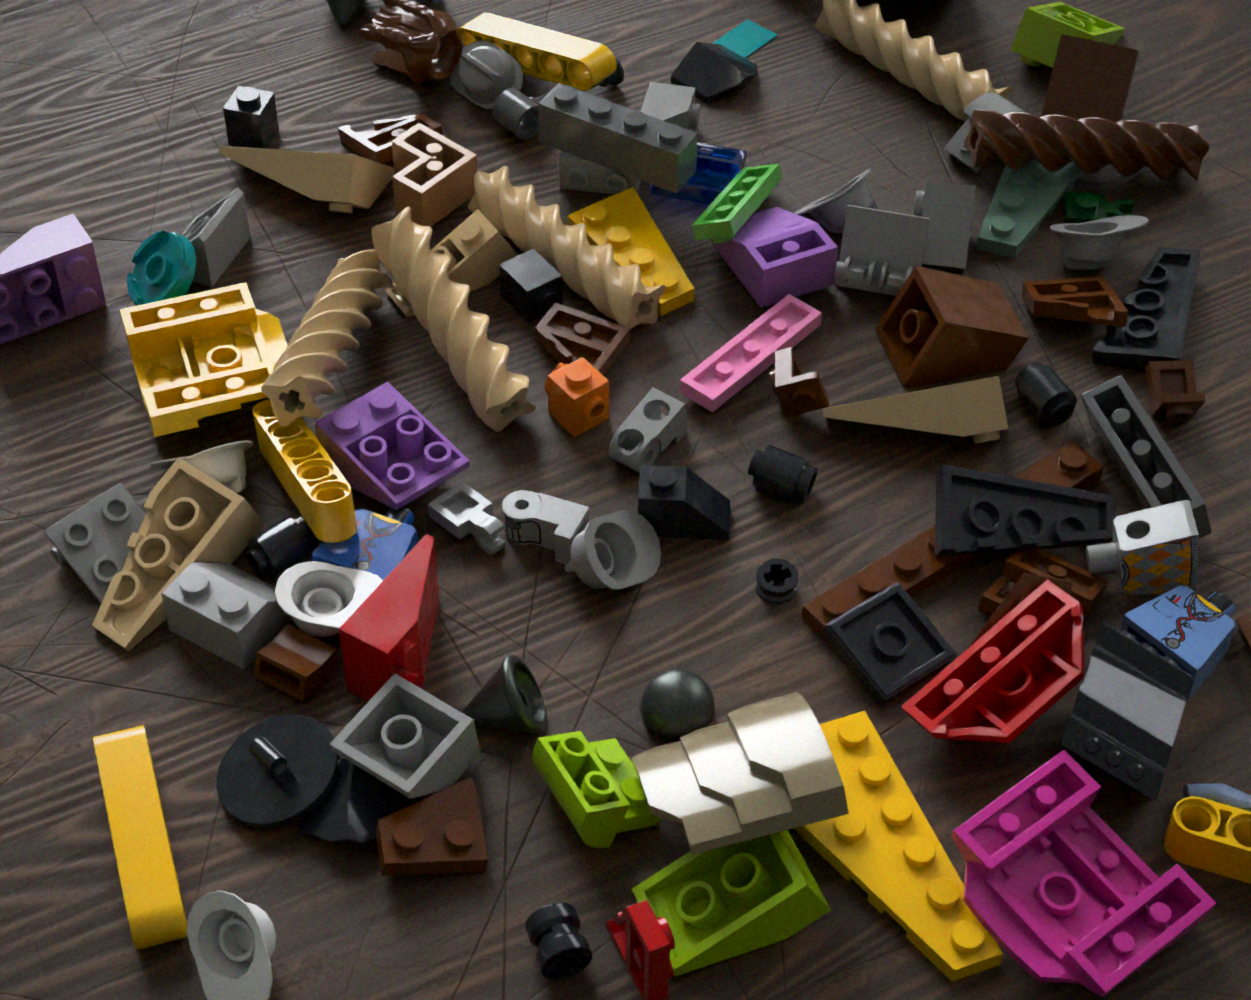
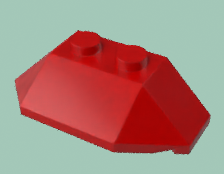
(1007, 673)

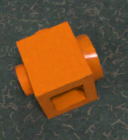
(577, 396)

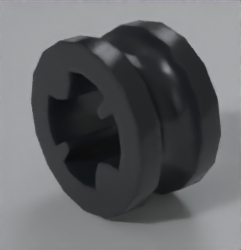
(786, 573)

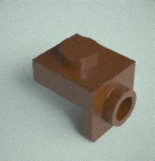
(1173, 389)
(797, 390)

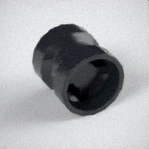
(559, 944)

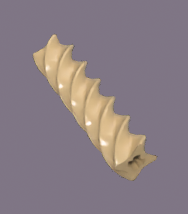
(906, 58)
(584, 267)
(454, 329)
(323, 334)

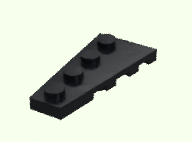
(1006, 514)

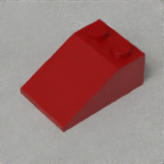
(393, 625)

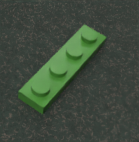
(736, 203)

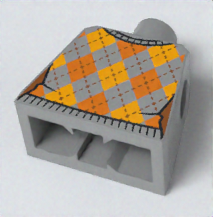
(1150, 550)

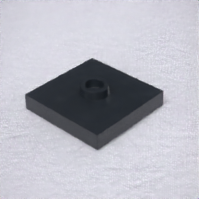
(889, 644)

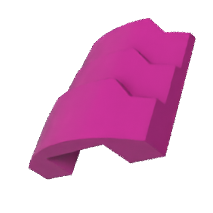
(1067, 887)

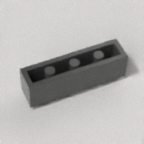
(617, 137)
(1140, 450)

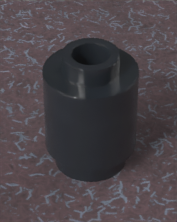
(1045, 394)
(782, 473)
(281, 546)

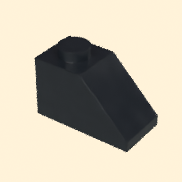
(682, 504)

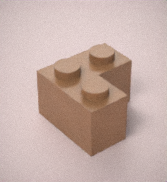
(431, 174)

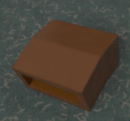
(296, 663)

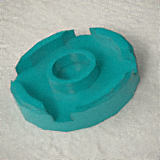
(162, 268)

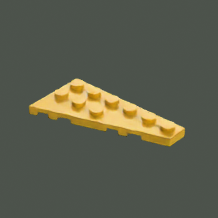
(896, 854)

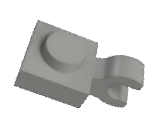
(465, 512)

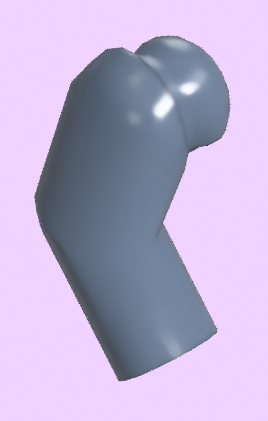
(1219, 793)

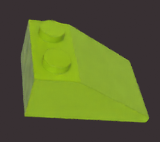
(1042, 29)
(733, 899)

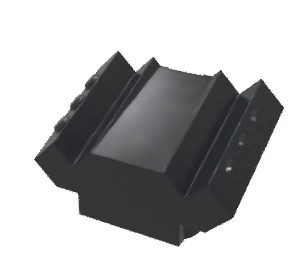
(1127, 712)

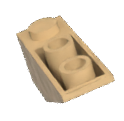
(475, 256)

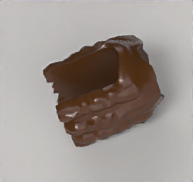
(417, 40)

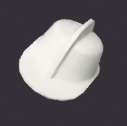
(222, 463)
(323, 595)
(231, 947)

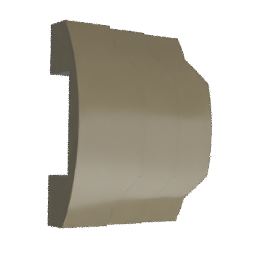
(745, 775)

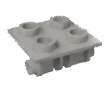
(880, 249)
(97, 538)

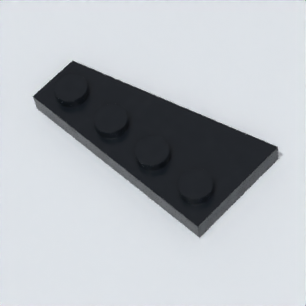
(1156, 313)

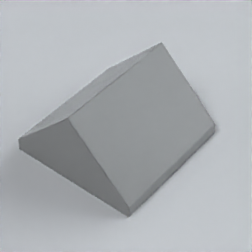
(218, 236)

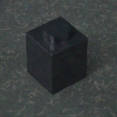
(251, 118)
(530, 285)

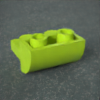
(593, 786)

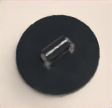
(277, 771)

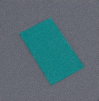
(746, 38)

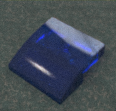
(714, 171)

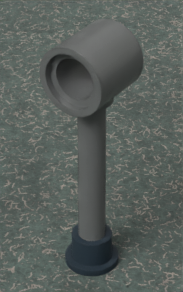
(520, 113)

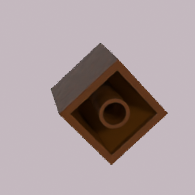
(1090, 79)
(949, 328)

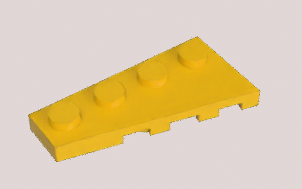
(636, 240)

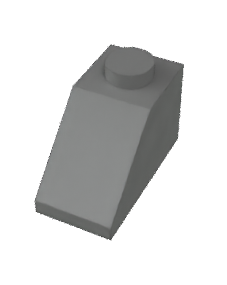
(672, 104)

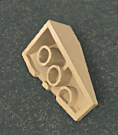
(330, 178)
(951, 409)
(184, 523)

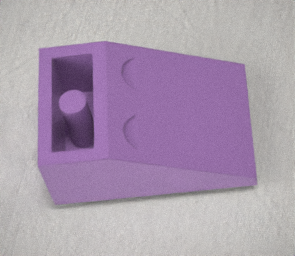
(780, 256)
(48, 278)
(388, 447)

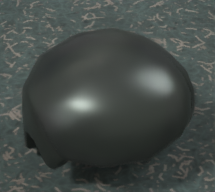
(677, 704)

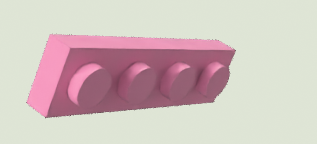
(749, 353)

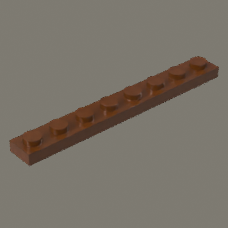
(915, 561)

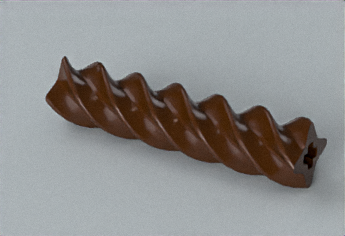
(1086, 141)

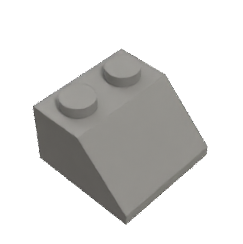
(224, 611)
(409, 739)

